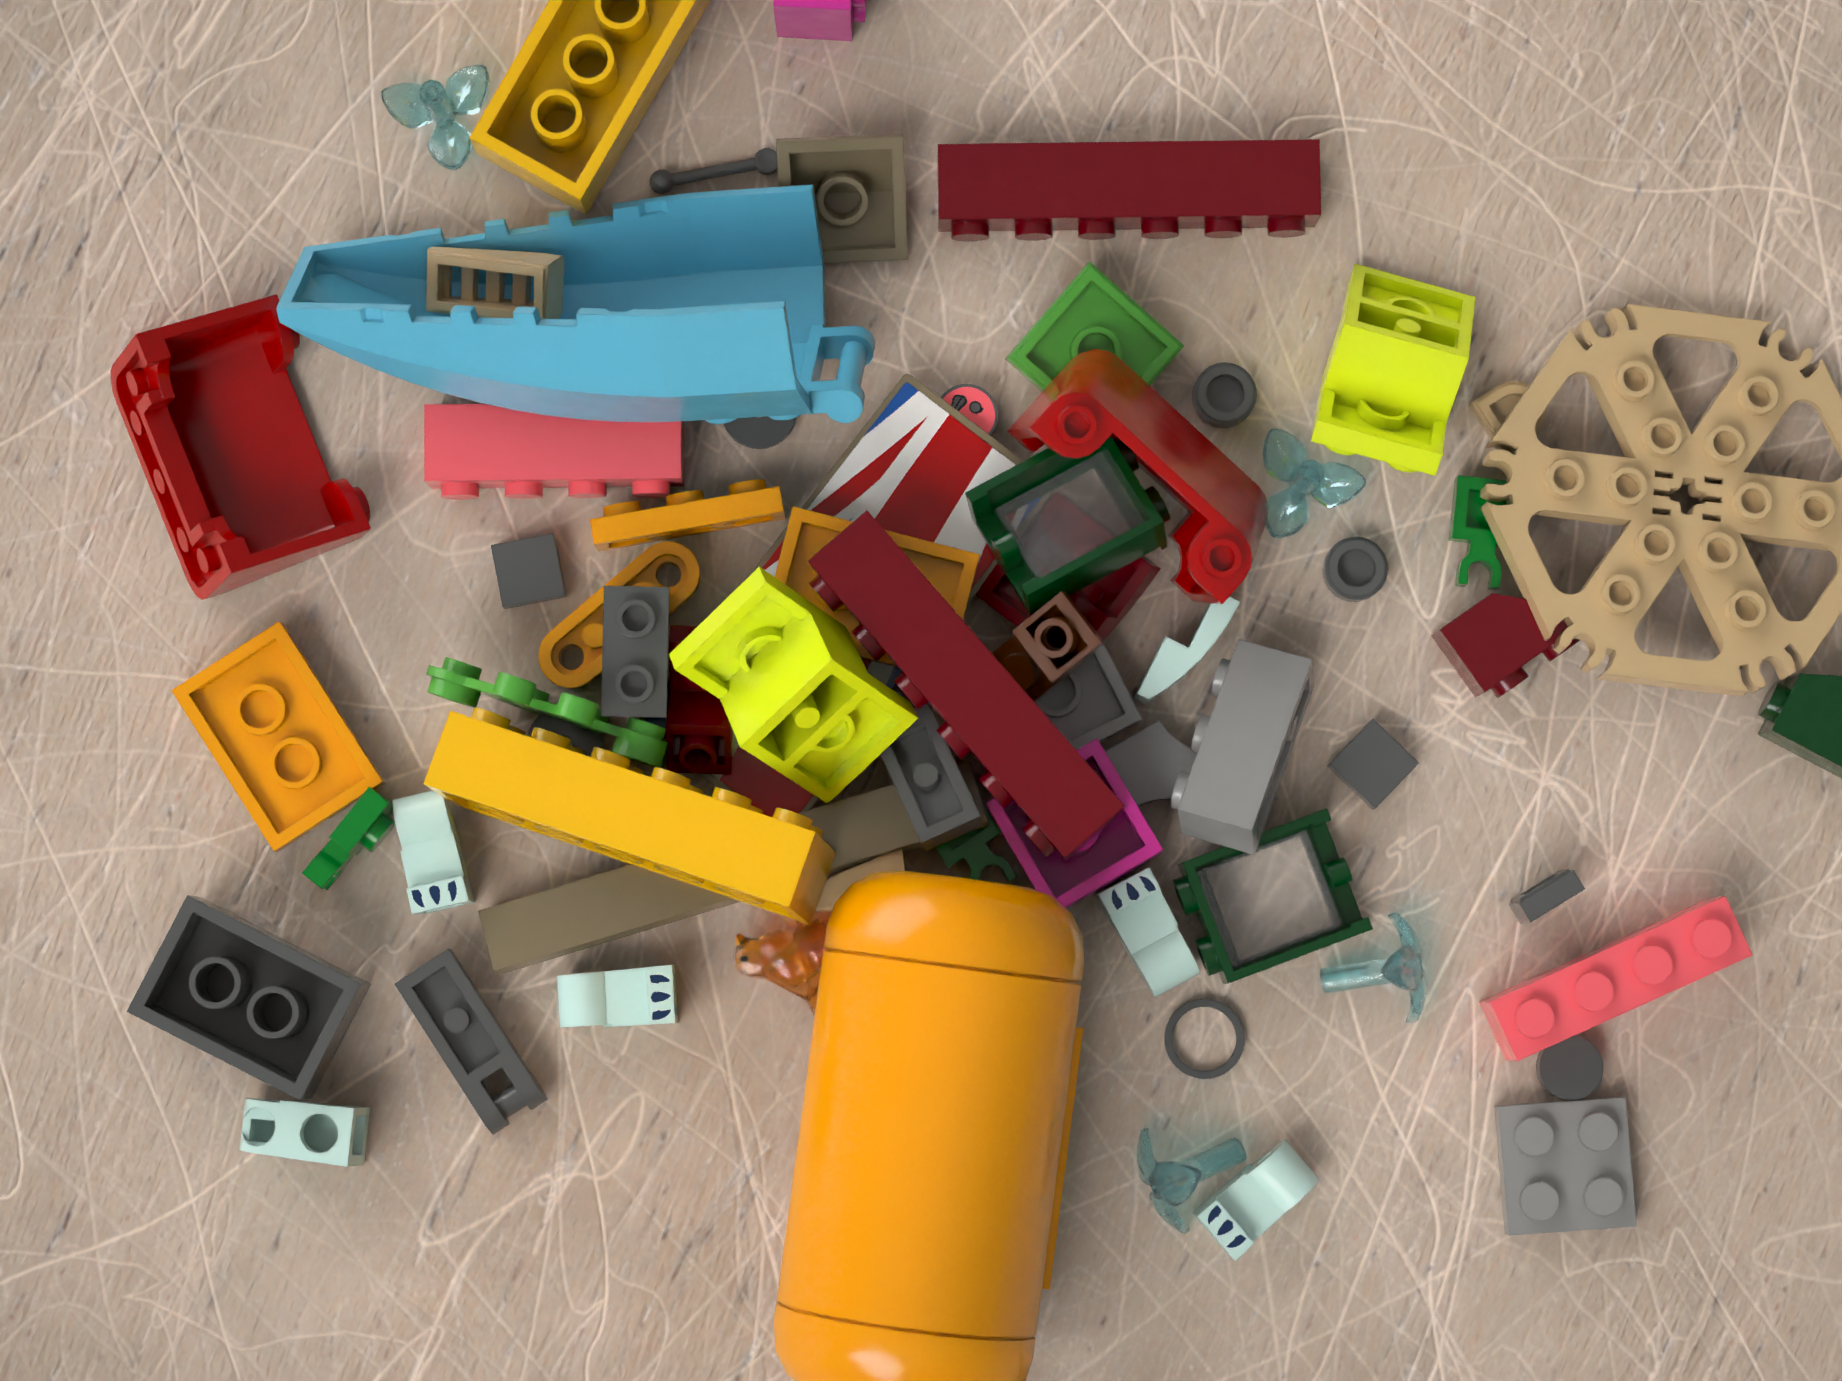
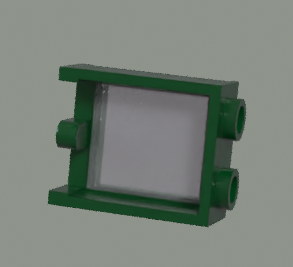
(1067, 520)
(1270, 903)

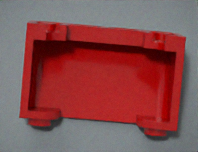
(231, 447)
(1225, 508)

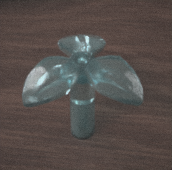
(420, 104)
(1328, 483)
(1401, 969)
(1176, 1181)

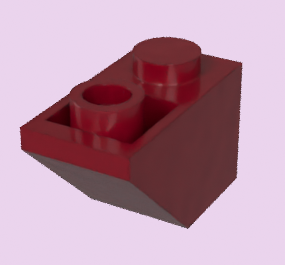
(1494, 643)

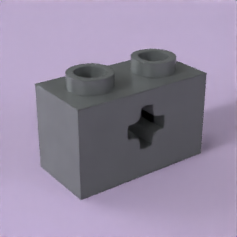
(635, 651)

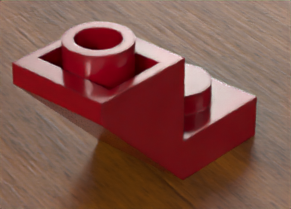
(695, 723)

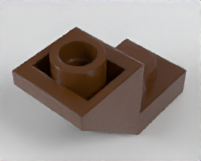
(1048, 646)

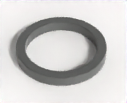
(1239, 1046)

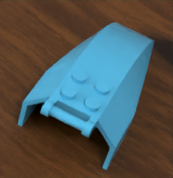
(665, 314)

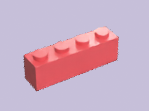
(526, 451)
(1615, 978)

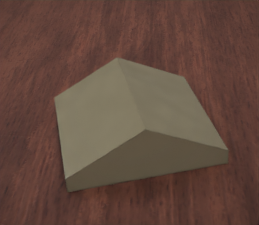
(855, 191)

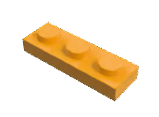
(687, 515)

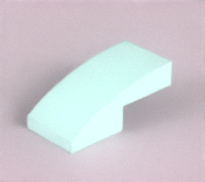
(1176, 660)

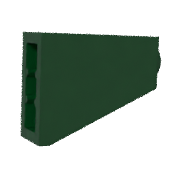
(1806, 718)

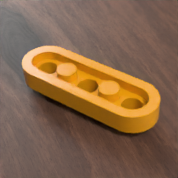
(585, 624)

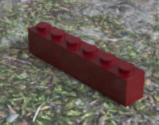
(1128, 188)
(966, 686)

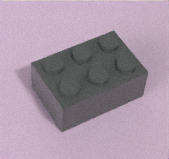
(248, 997)

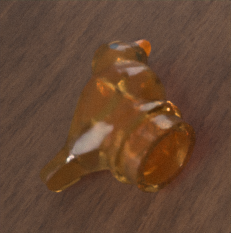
(785, 959)

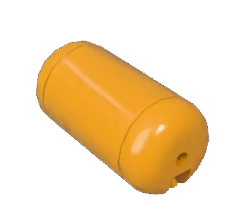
(931, 1133)

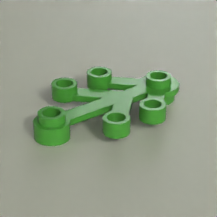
(461, 684)

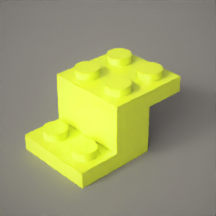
(1394, 370)
(793, 685)

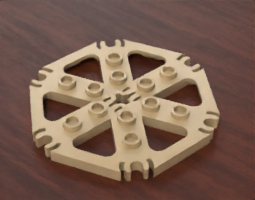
(1656, 535)

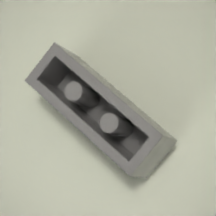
(1243, 746)

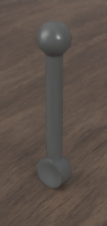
(764, 162)

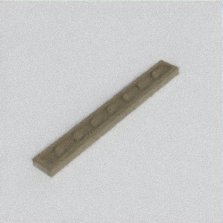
(640, 900)

